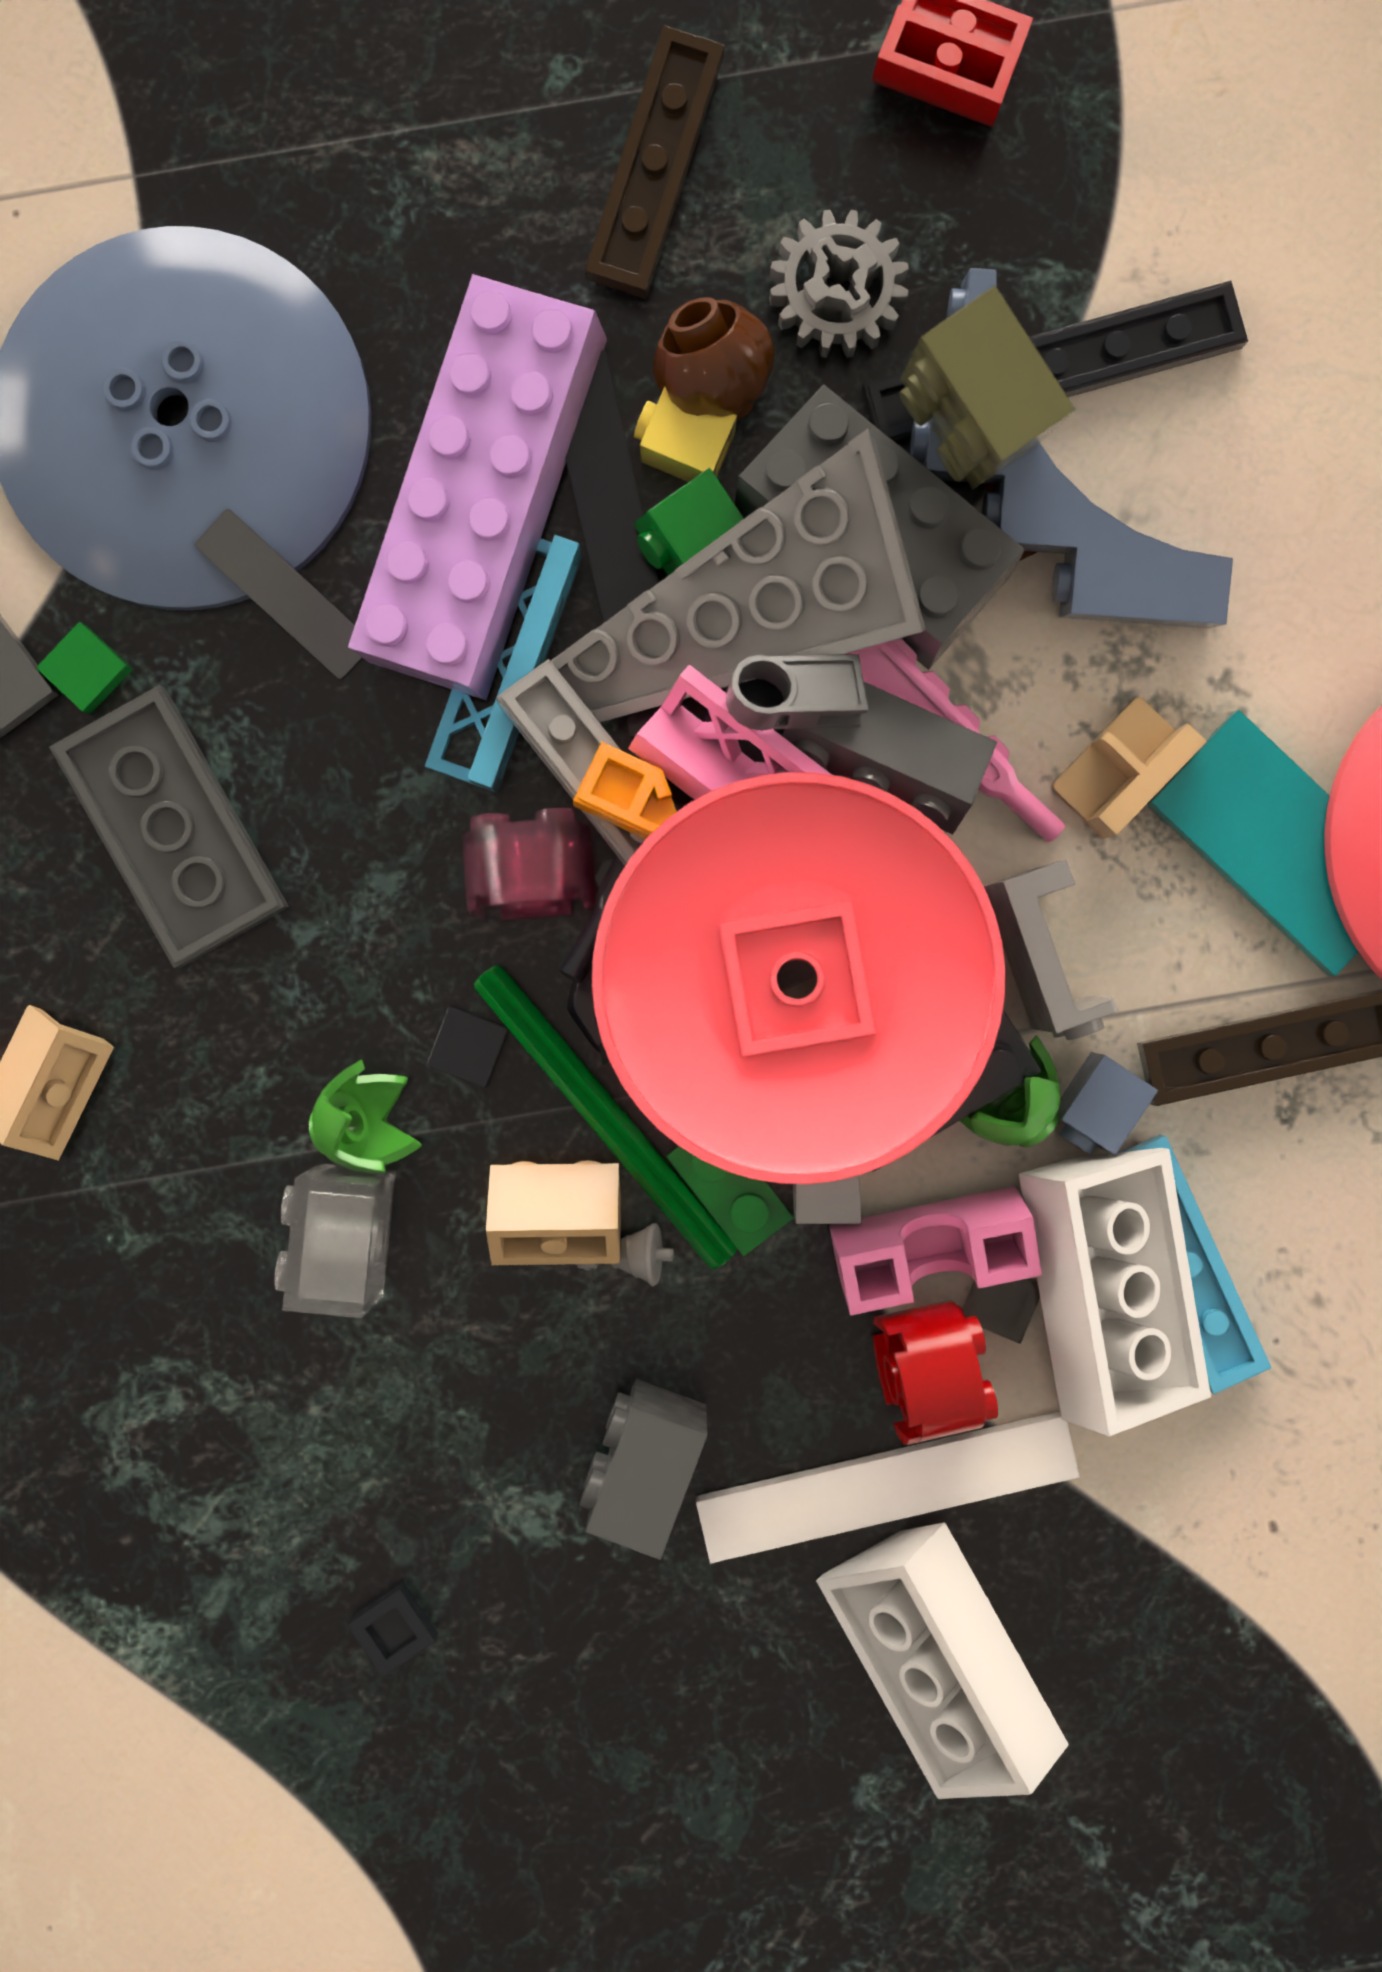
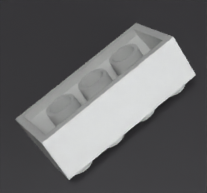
(1116, 1289)
(944, 1665)

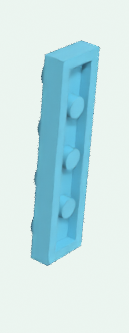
(1226, 1331)

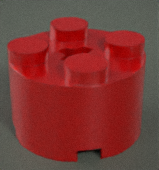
(933, 1371)

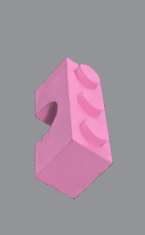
(973, 1234)

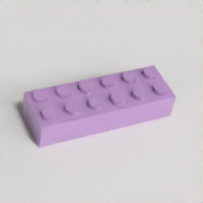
(479, 487)

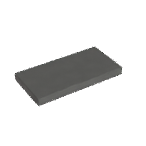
(169, 826)

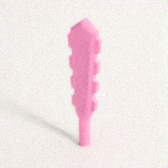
(894, 670)

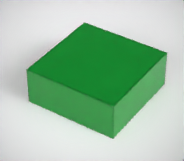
(84, 668)

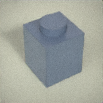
(1102, 1105)

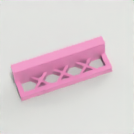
(707, 754)

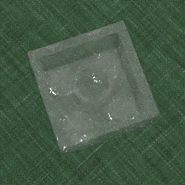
(335, 1241)

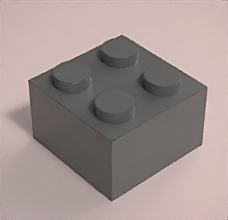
(648, 1468)

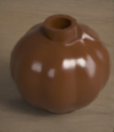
(714, 358)

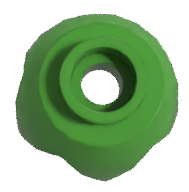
(1025, 1112)
(352, 1124)

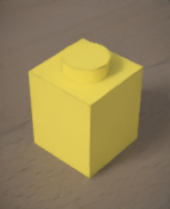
(682, 441)

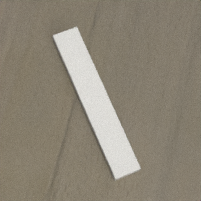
(887, 1486)

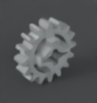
(845, 255)

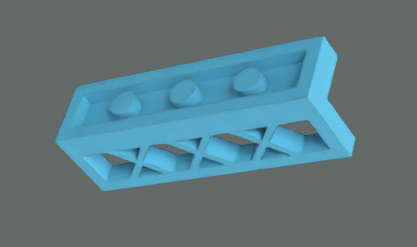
(529, 652)

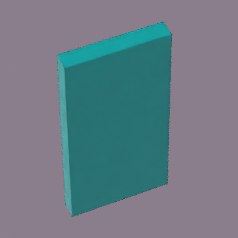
(1263, 832)

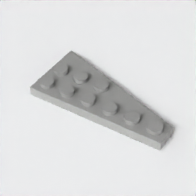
(792, 579)

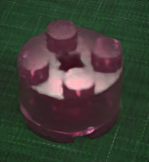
(528, 865)

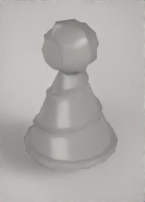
(641, 1255)

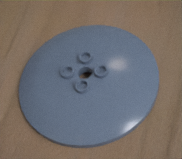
(267, 432)

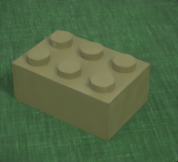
(982, 389)

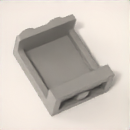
(1035, 958)

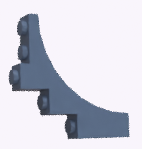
(1106, 565)

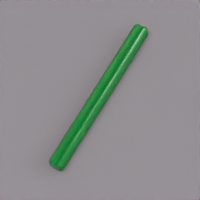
(605, 1116)

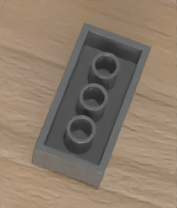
(950, 546)

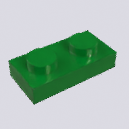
(740, 1205)

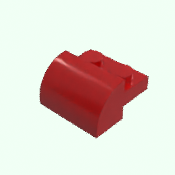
(953, 54)

